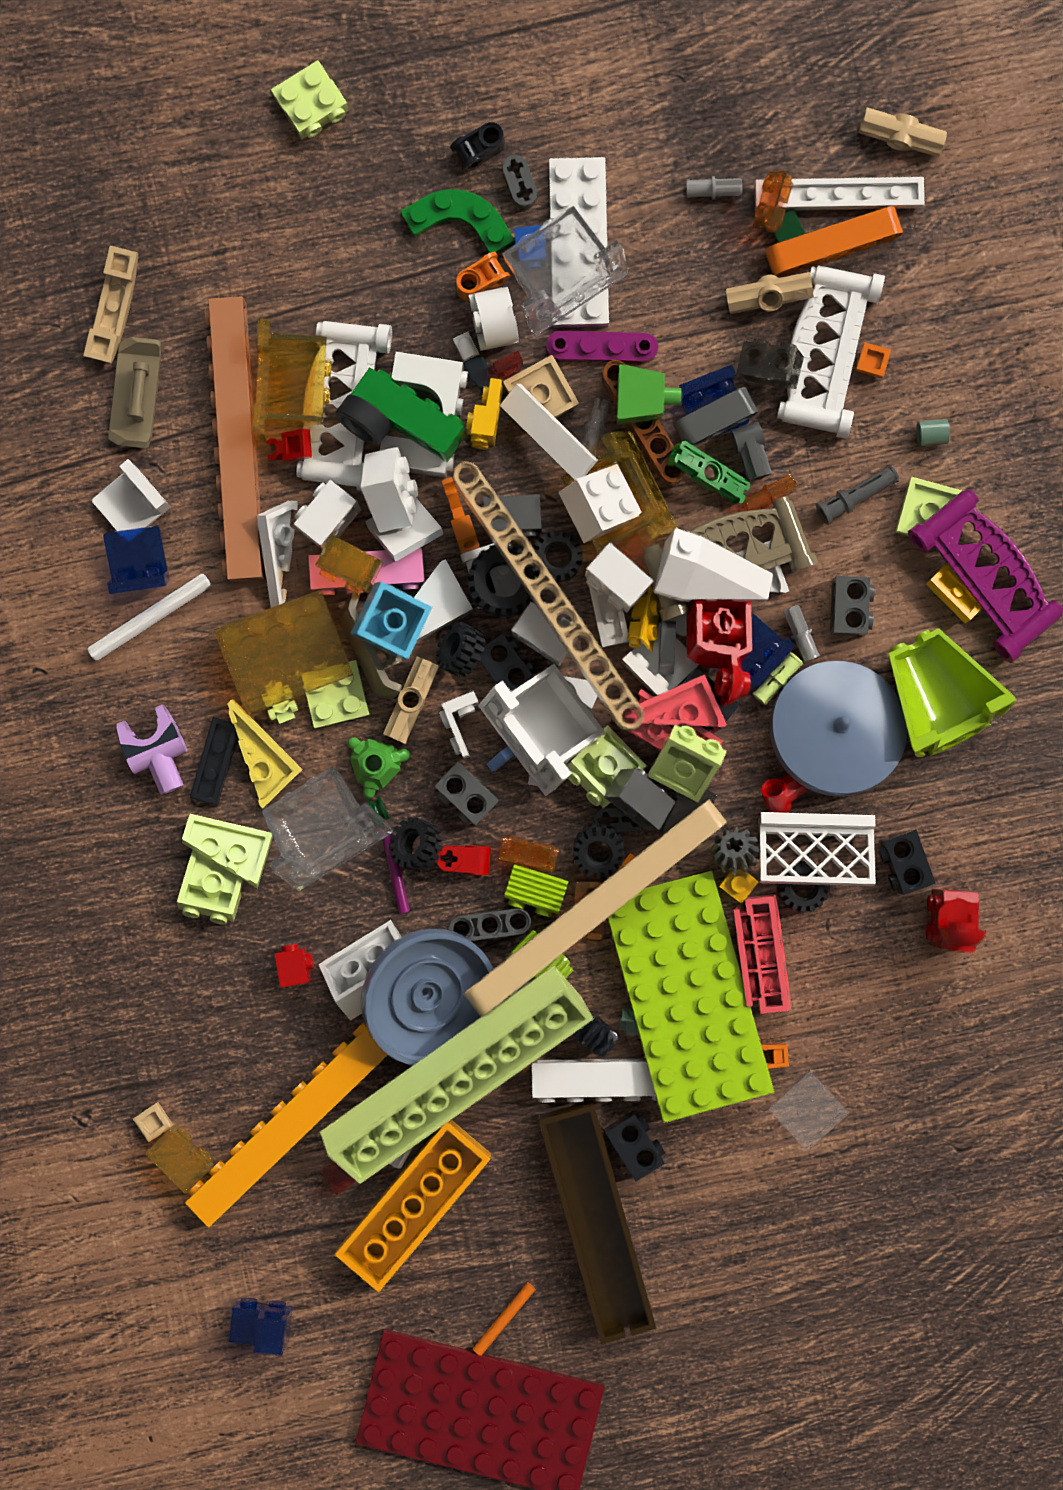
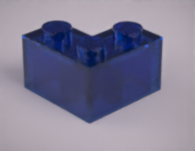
(261, 1325)

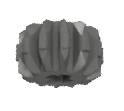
(727, 857)

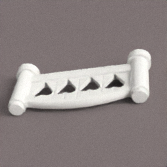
(852, 294)
(361, 345)

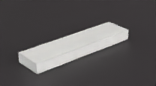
(548, 432)

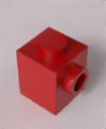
(294, 965)

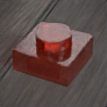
(508, 365)
(337, 1177)

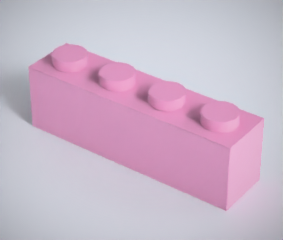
(403, 573)

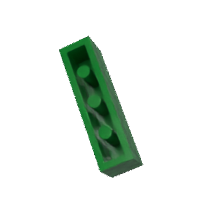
(410, 415)

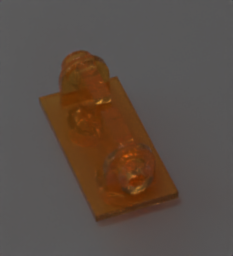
(776, 188)
(528, 854)

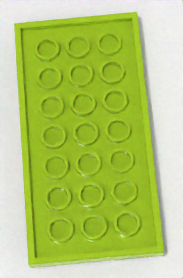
(688, 998)

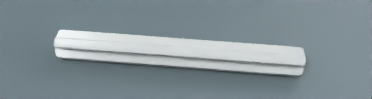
(149, 617)

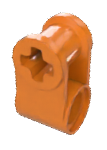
(485, 273)

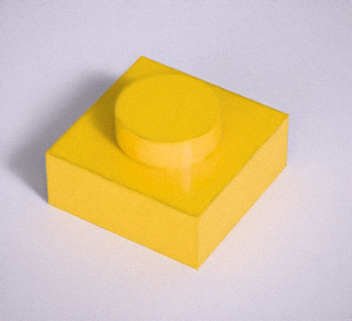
(738, 885)

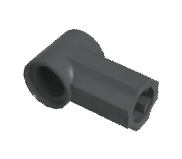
(750, 444)

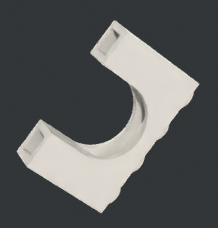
(444, 381)

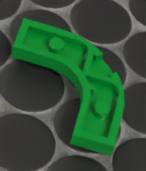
(463, 207)

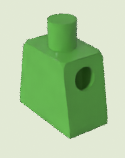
(643, 395)

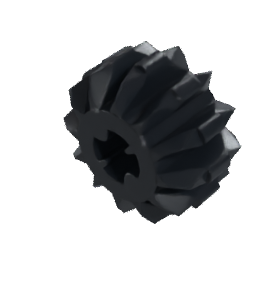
(597, 1036)

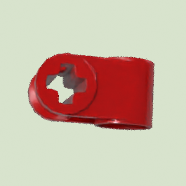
(470, 859)

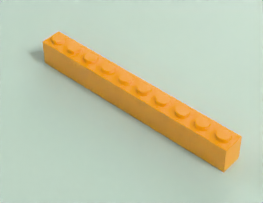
(287, 1126)

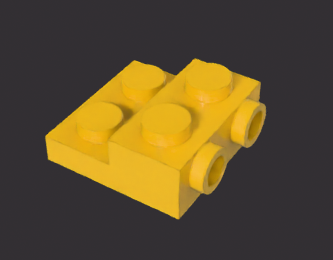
(484, 421)

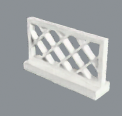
(817, 825)

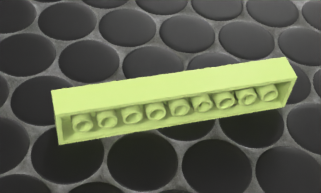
(456, 1075)

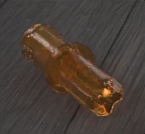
(770, 493)

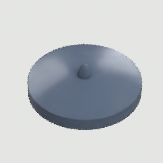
(838, 728)
(417, 992)

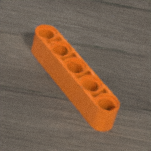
(834, 242)

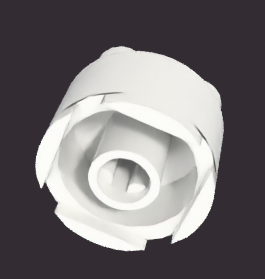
(494, 318)

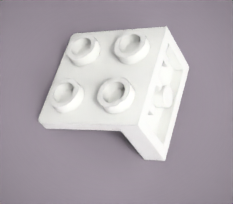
(130, 500)
(645, 666)
(463, 706)

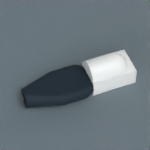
(473, 363)

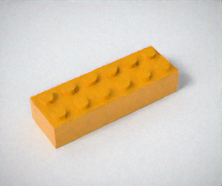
(413, 1204)

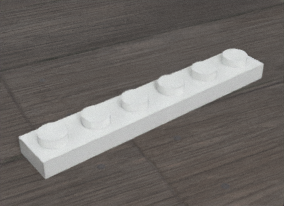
(852, 193)

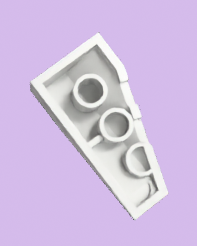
(703, 570)

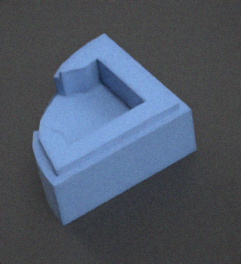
(500, 759)

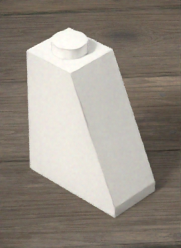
(446, 599)

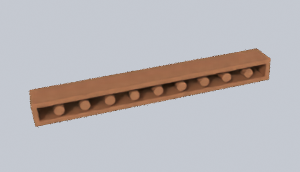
(236, 441)

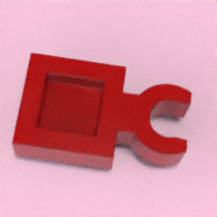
(293, 446)

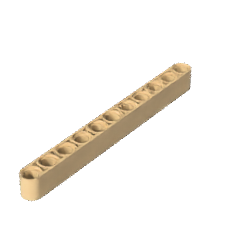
(545, 582)
(594, 908)

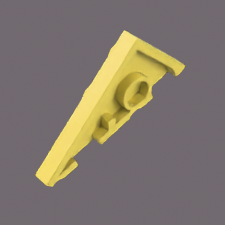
(268, 763)

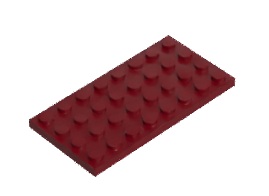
(479, 1413)

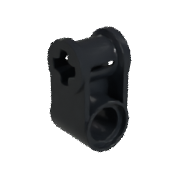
(477, 146)

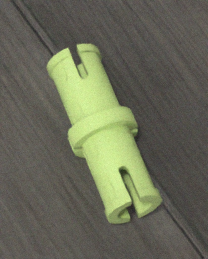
(777, 678)

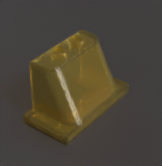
(289, 380)
(655, 513)

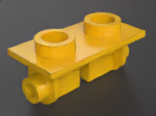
(646, 630)

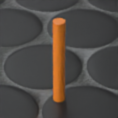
(504, 1318)

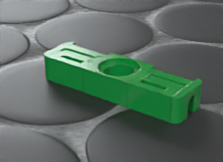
(694, 463)

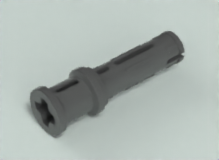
(846, 500)

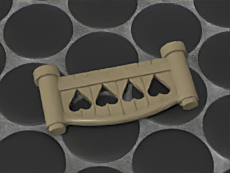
(786, 544)

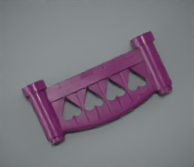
(943, 533)

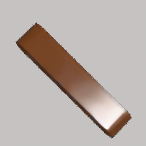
(646, 437)

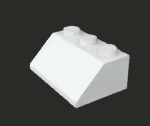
(349, 967)

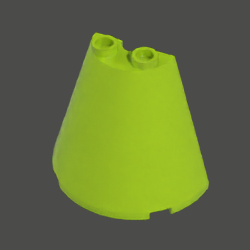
(944, 693)

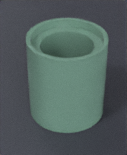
(932, 432)

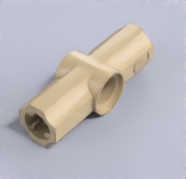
(902, 132)
(754, 295)
(418, 682)

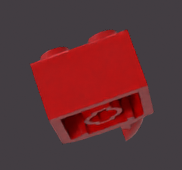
(721, 639)
(954, 920)

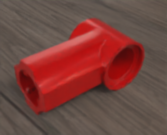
(780, 793)

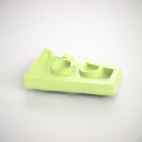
(229, 845)

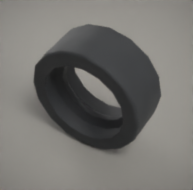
(363, 419)

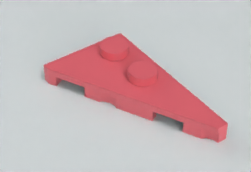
(684, 705)

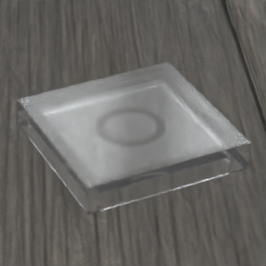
(808, 1110)

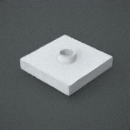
(408, 539)

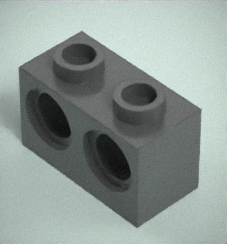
(842, 605)
(471, 789)

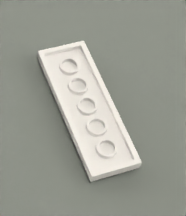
(582, 185)

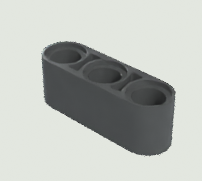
(716, 417)
(503, 918)

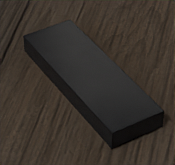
(214, 762)

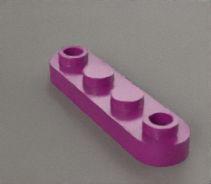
(602, 346)

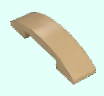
(113, 305)

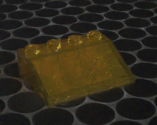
(283, 652)

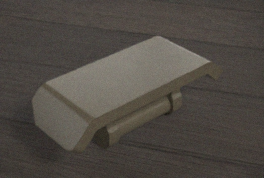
(135, 392)
(367, 656)

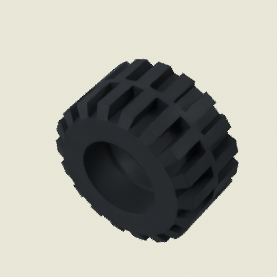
(484, 597)

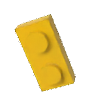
(954, 593)

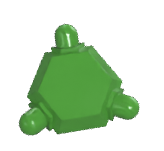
(375, 763)

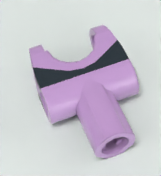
(155, 752)

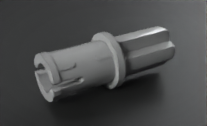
(714, 187)
(801, 633)

